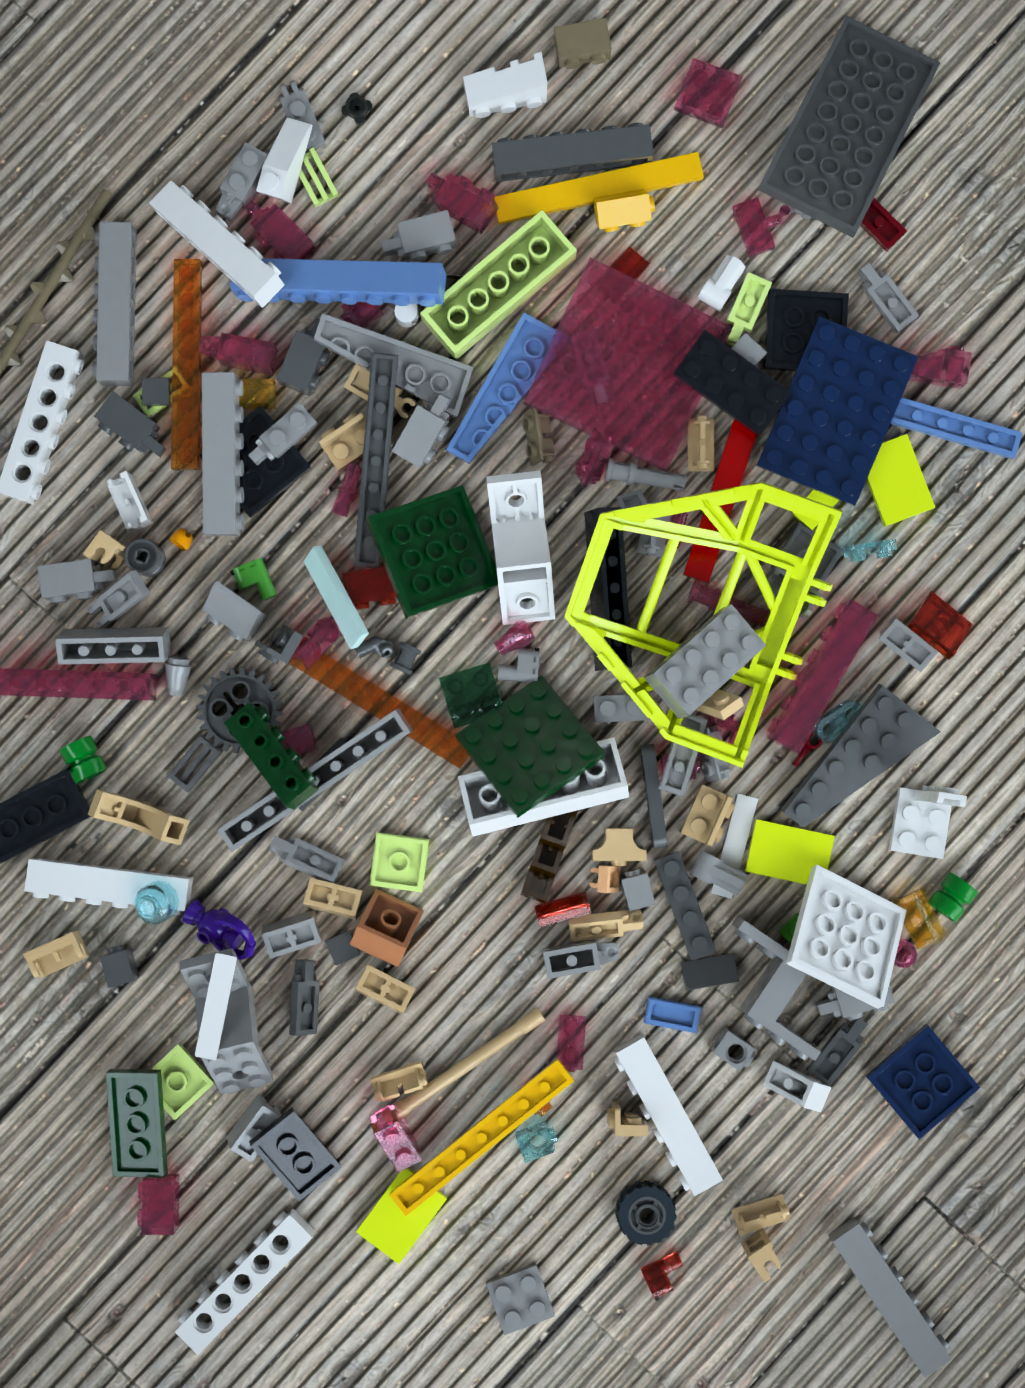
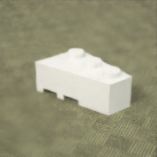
(506, 89)

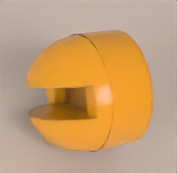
(181, 539)

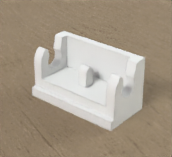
(129, 502)

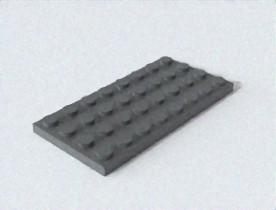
(849, 126)

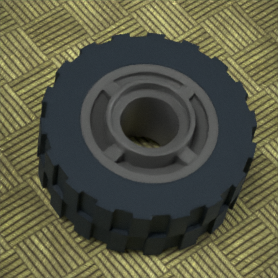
(648, 1229)

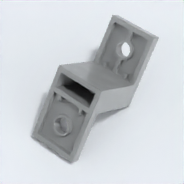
(773, 992)
(239, 1057)

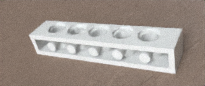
(52, 358)
(198, 1333)

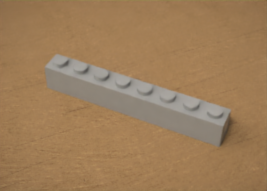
(327, 772)

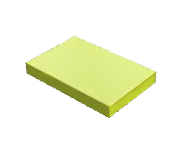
(898, 482)
(787, 851)
(392, 1230)

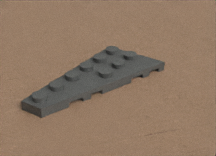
(868, 745)

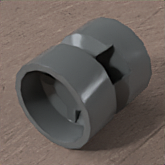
(145, 557)

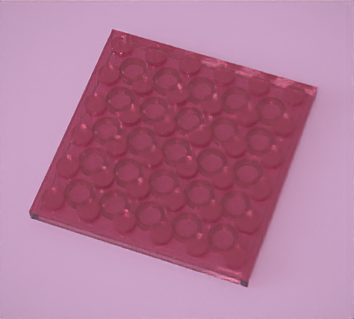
(617, 364)

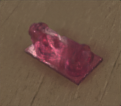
(589, 467)
(321, 636)
(571, 1041)

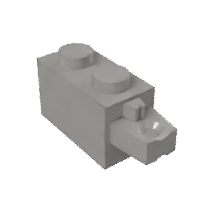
(241, 181)
(422, 237)
(423, 432)
(73, 579)
(578, 957)
(848, 1006)

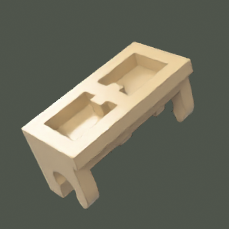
(104, 547)
(332, 898)
(56, 954)
(384, 989)
(760, 1250)

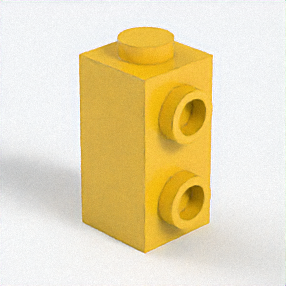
(623, 209)

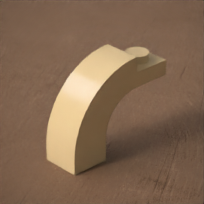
(139, 815)

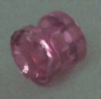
(911, 954)

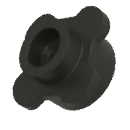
(353, 101)

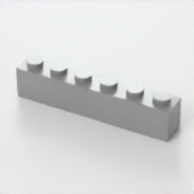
(115, 304)
(222, 454)
(890, 1298)

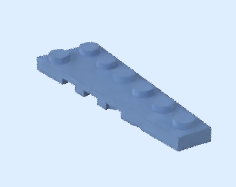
(503, 387)

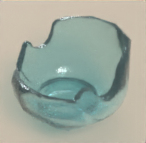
(156, 902)

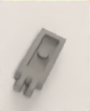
(298, 107)

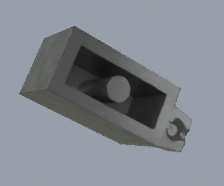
(303, 362)
(130, 424)

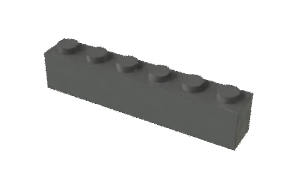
(572, 152)

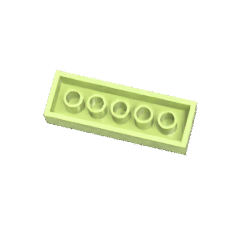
(499, 284)

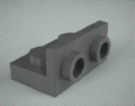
(283, 645)

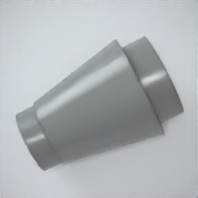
(177, 673)

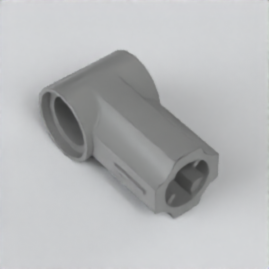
(714, 871)

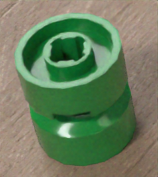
(83, 759)
(952, 897)

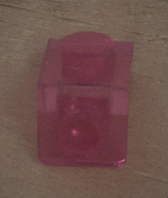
(728, 724)

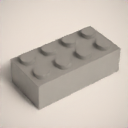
(705, 661)

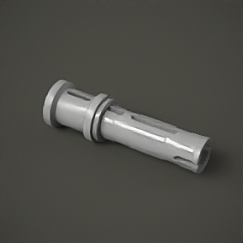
(633, 474)

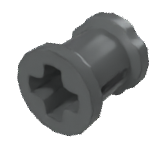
(405, 658)

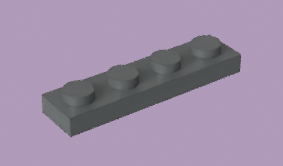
(684, 905)

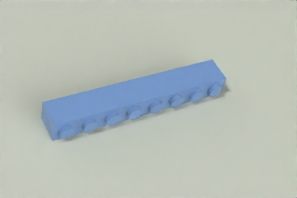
(357, 282)

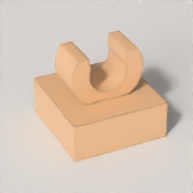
(607, 878)

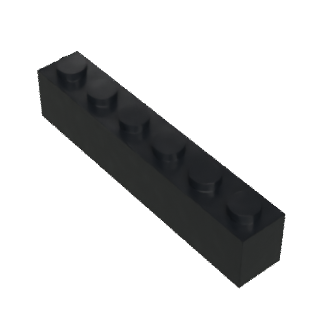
(609, 590)

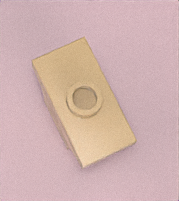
(618, 848)

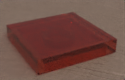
(940, 625)

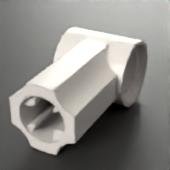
(719, 287)

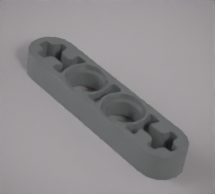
(653, 796)

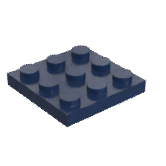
(922, 1081)

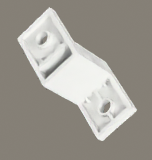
(521, 547)

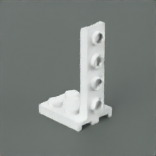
(923, 820)

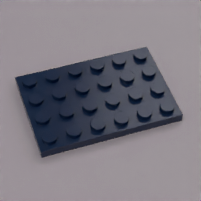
(837, 411)

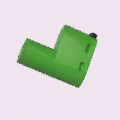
(254, 574)

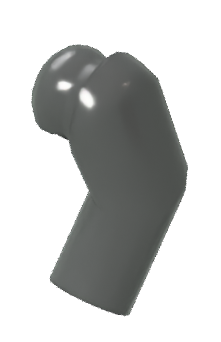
(376, 645)

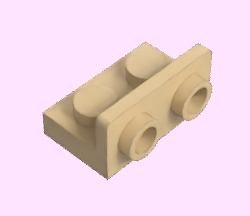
(345, 443)
(707, 815)
(628, 1125)

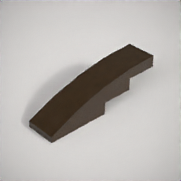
(548, 856)

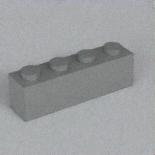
(113, 645)

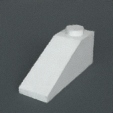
(285, 161)

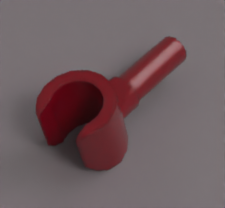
(805, 750)

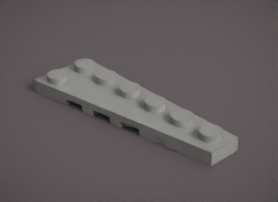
(418, 370)

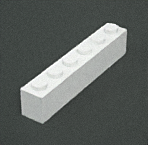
(217, 244)
(98, 883)
(668, 1115)

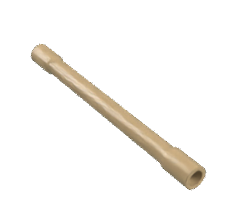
(522, 1026)

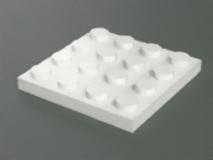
(846, 936)

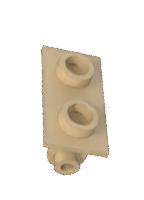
(701, 444)
(410, 1077)
(761, 1214)

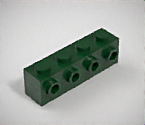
(271, 755)

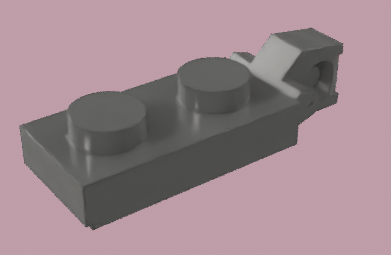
(304, 999)
(838, 1051)

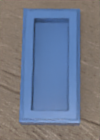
(672, 1014)

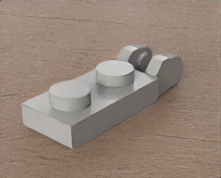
(119, 598)

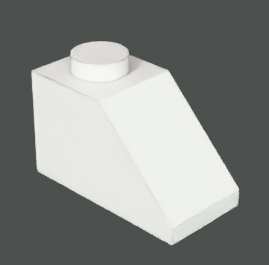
(797, 1086)

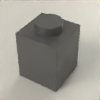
(119, 966)

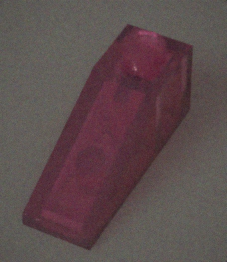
(943, 368)

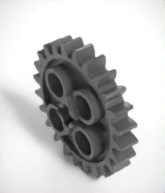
(257, 694)

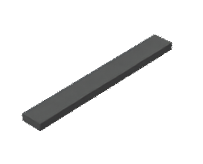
(375, 454)

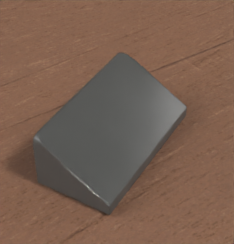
(709, 971)

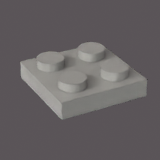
(520, 1298)

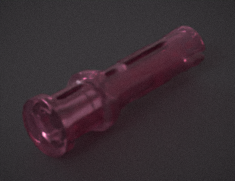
(710, 597)

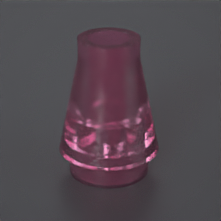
(516, 637)

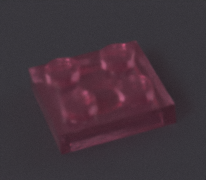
(708, 93)

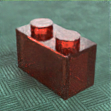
(369, 587)

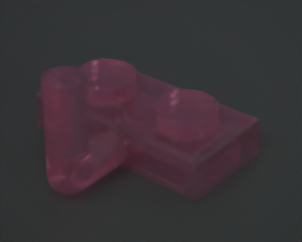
(755, 227)

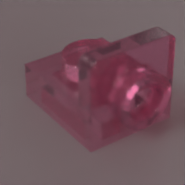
(361, 313)

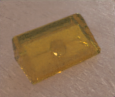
(257, 393)
(920, 919)

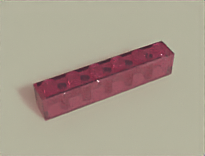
(822, 676)
(78, 684)

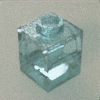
(533, 1152)

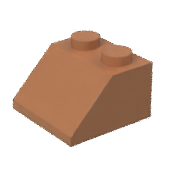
(386, 927)

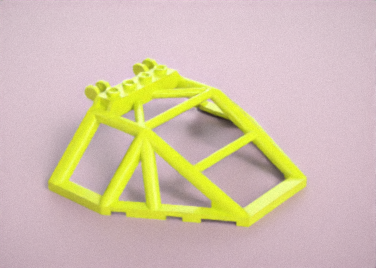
(783, 608)

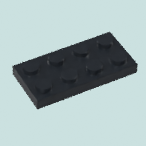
(731, 383)
(40, 814)

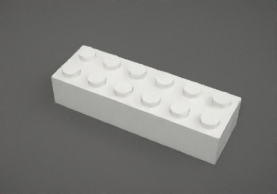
(595, 786)

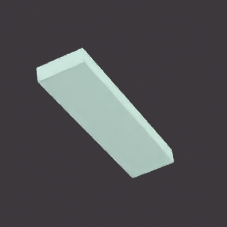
(336, 597)

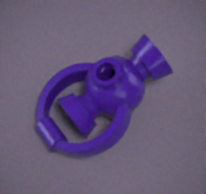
(220, 929)

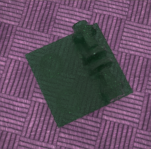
(470, 694)

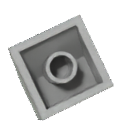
(234, 612)

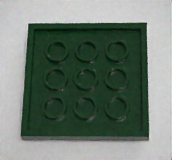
(433, 551)
(530, 746)

